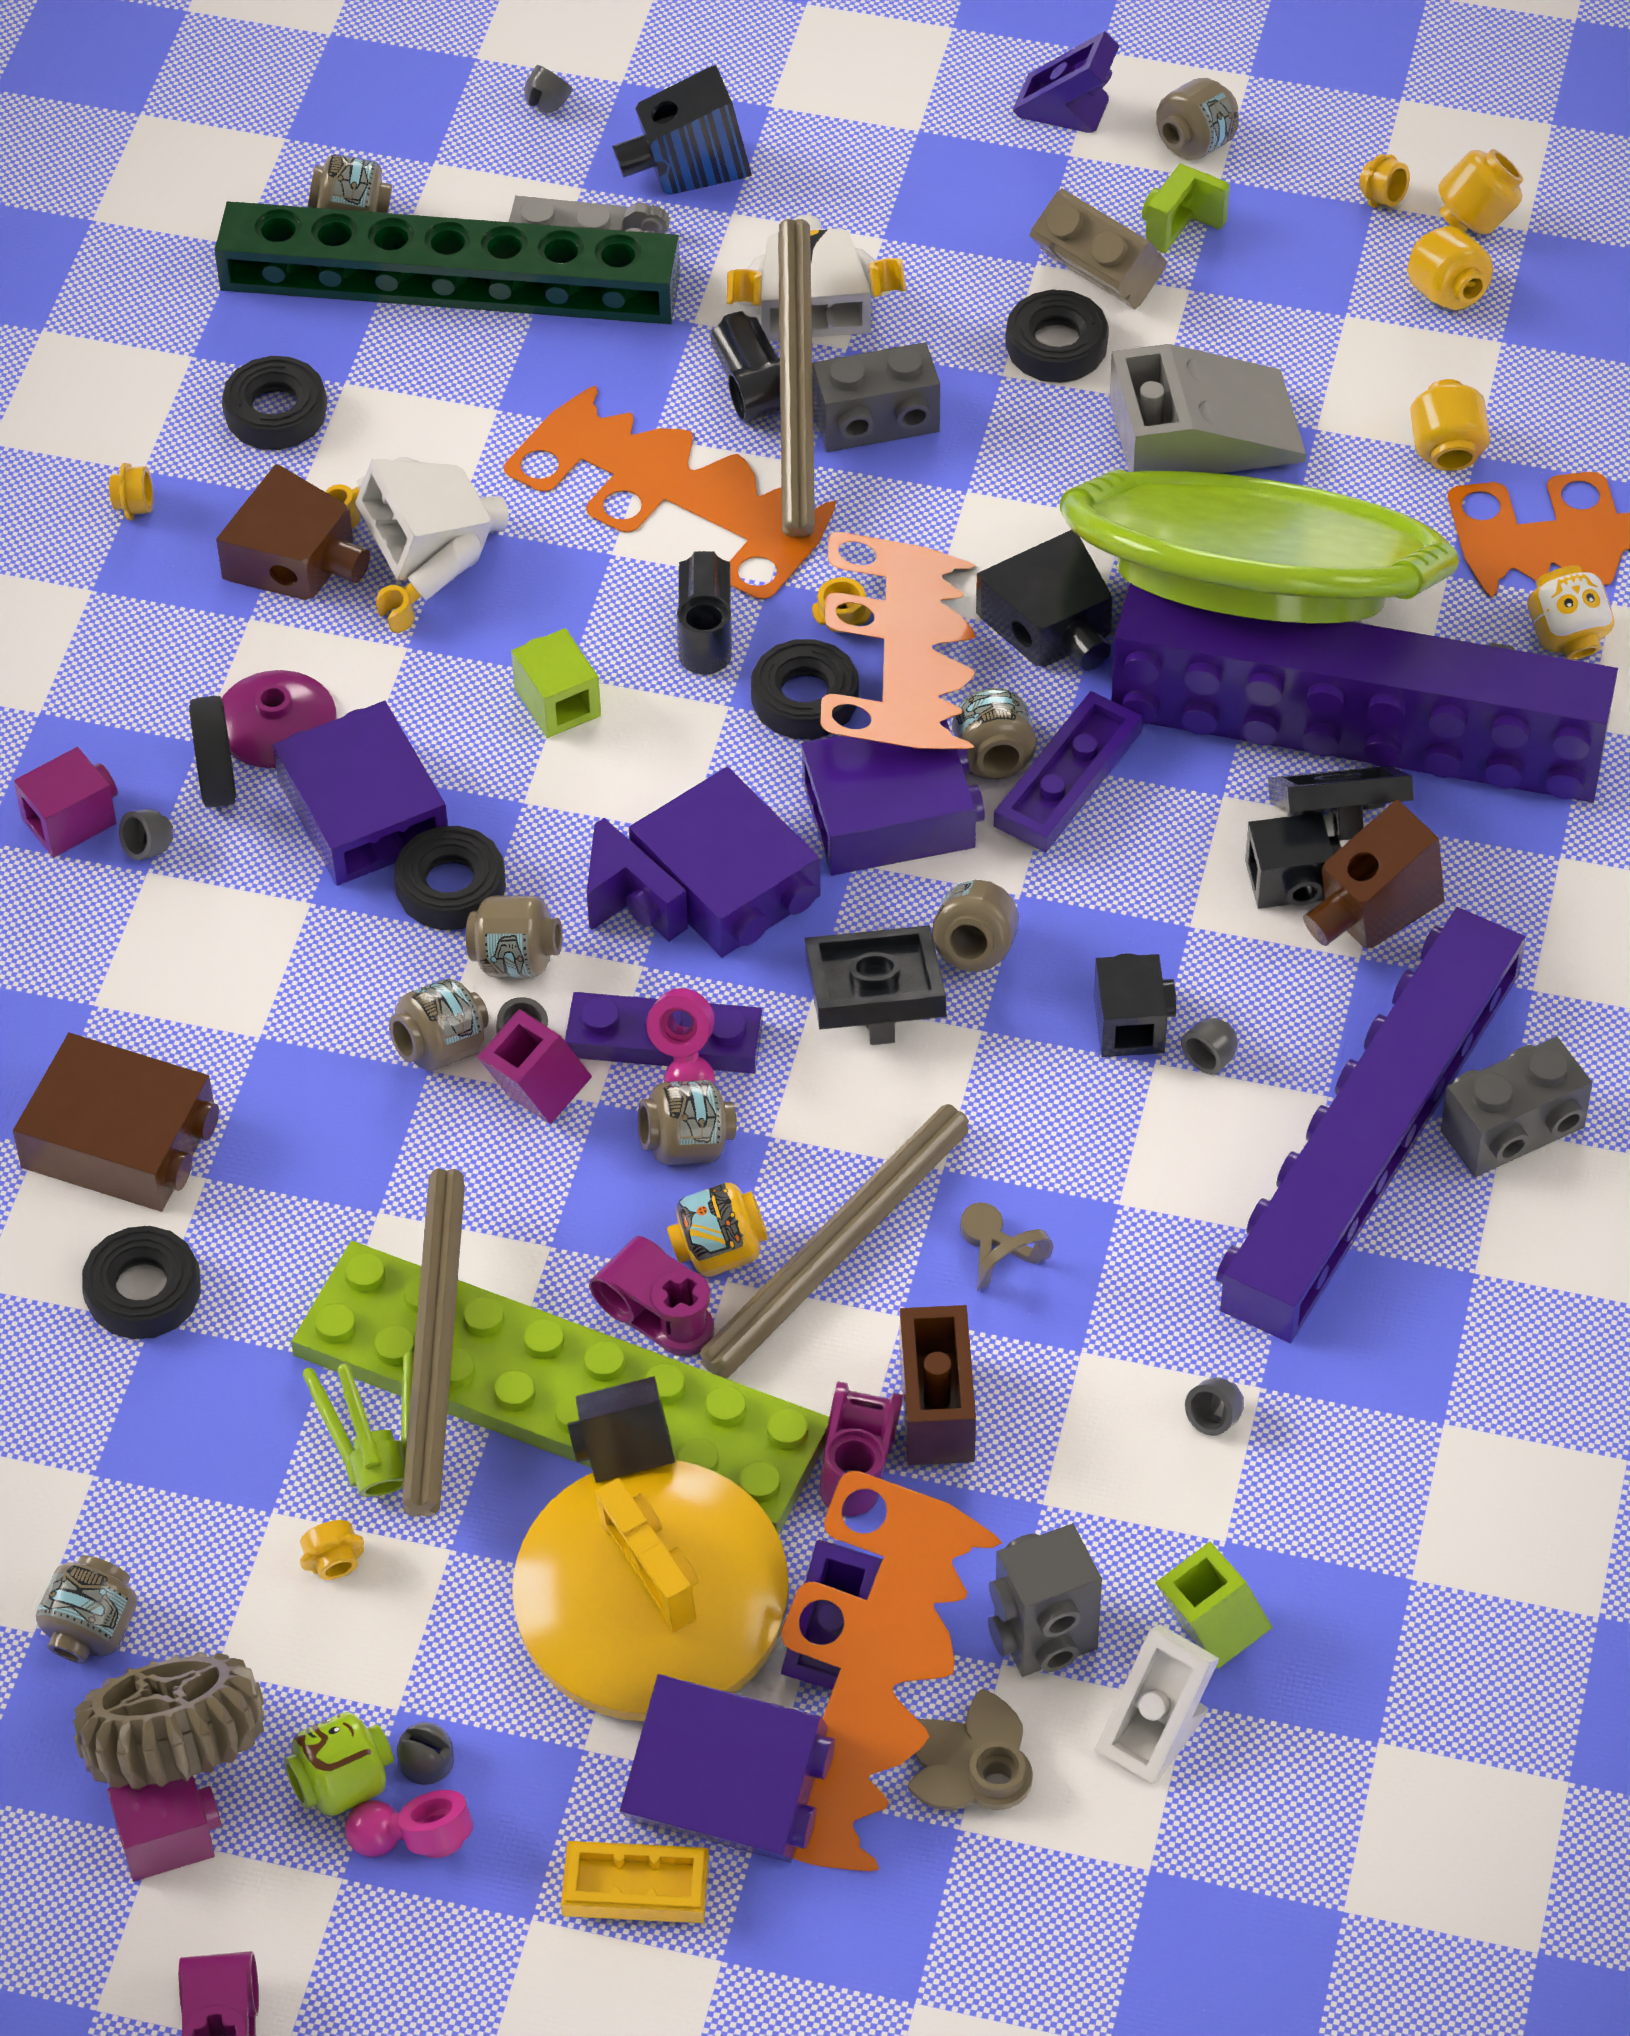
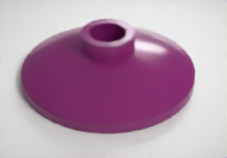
(271, 709)

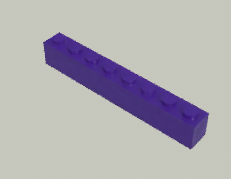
(1370, 1125)

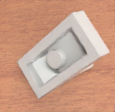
(1158, 1704)

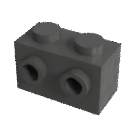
(876, 397)
(1515, 1106)
(1045, 1601)

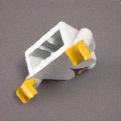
(840, 283)
(424, 524)

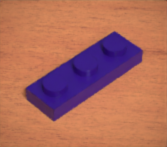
(1068, 771)
(616, 1031)

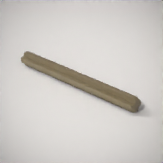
(796, 378)
(834, 1241)
(433, 1344)

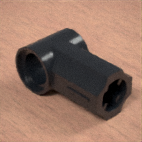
(749, 364)
(704, 613)

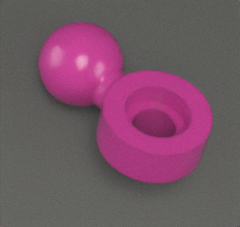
(682, 1041)
(428, 1824)

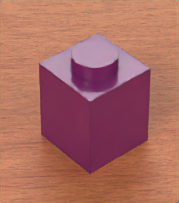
(66, 801)
(534, 1066)
(164, 1825)

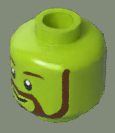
(338, 1764)

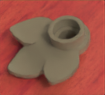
(964, 1755)

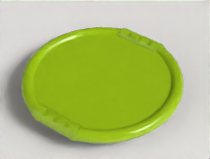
(1257, 544)

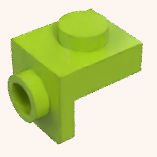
(1184, 197)

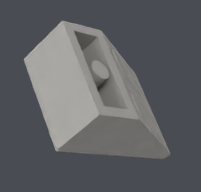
(1200, 411)

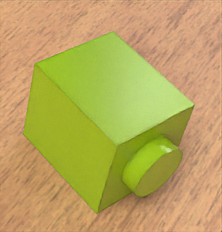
(556, 682)
(1214, 1604)

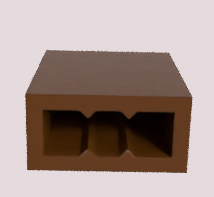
(116, 1122)

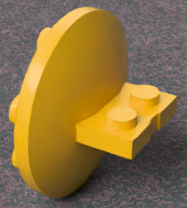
(647, 1581)

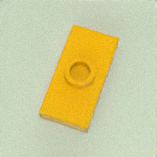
(635, 1882)

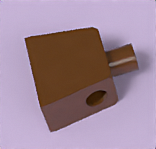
(290, 539)
(1379, 880)

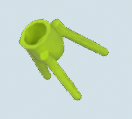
(378, 1459)

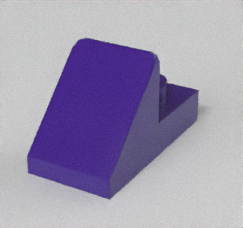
(1070, 87)
(628, 878)
(823, 1620)

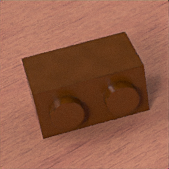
(937, 1385)

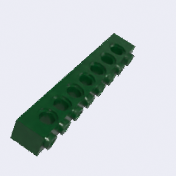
(448, 262)

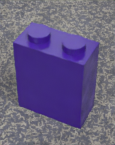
(358, 790)
(888, 801)
(731, 858)
(727, 1769)

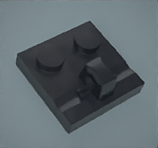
(1343, 792)
(875, 980)

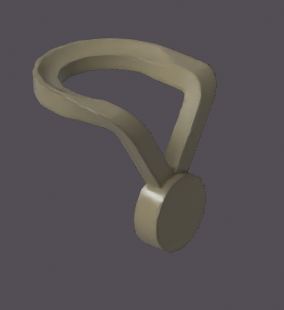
(982, 1227)

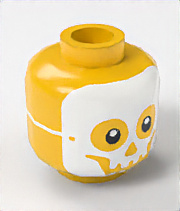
(1570, 612)

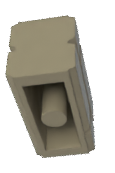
(1098, 248)

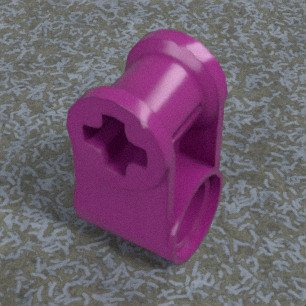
(656, 1297)
(858, 1439)
(219, 1994)

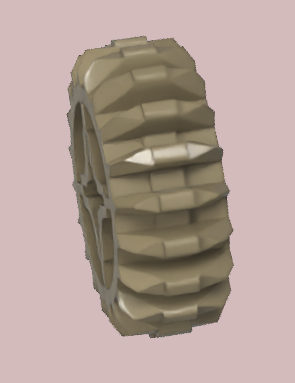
(169, 1720)

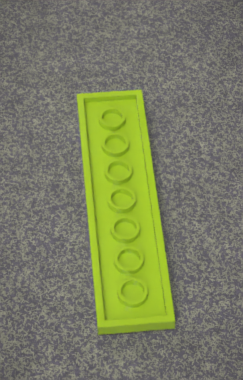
(525, 1367)

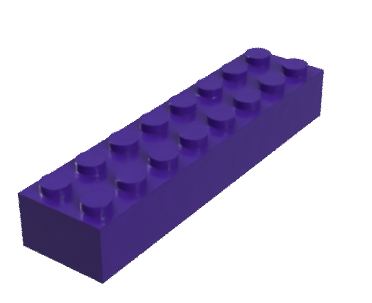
(1367, 695)

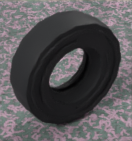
(1055, 362)
(279, 429)
(797, 659)
(212, 751)
(441, 847)
(139, 1247)

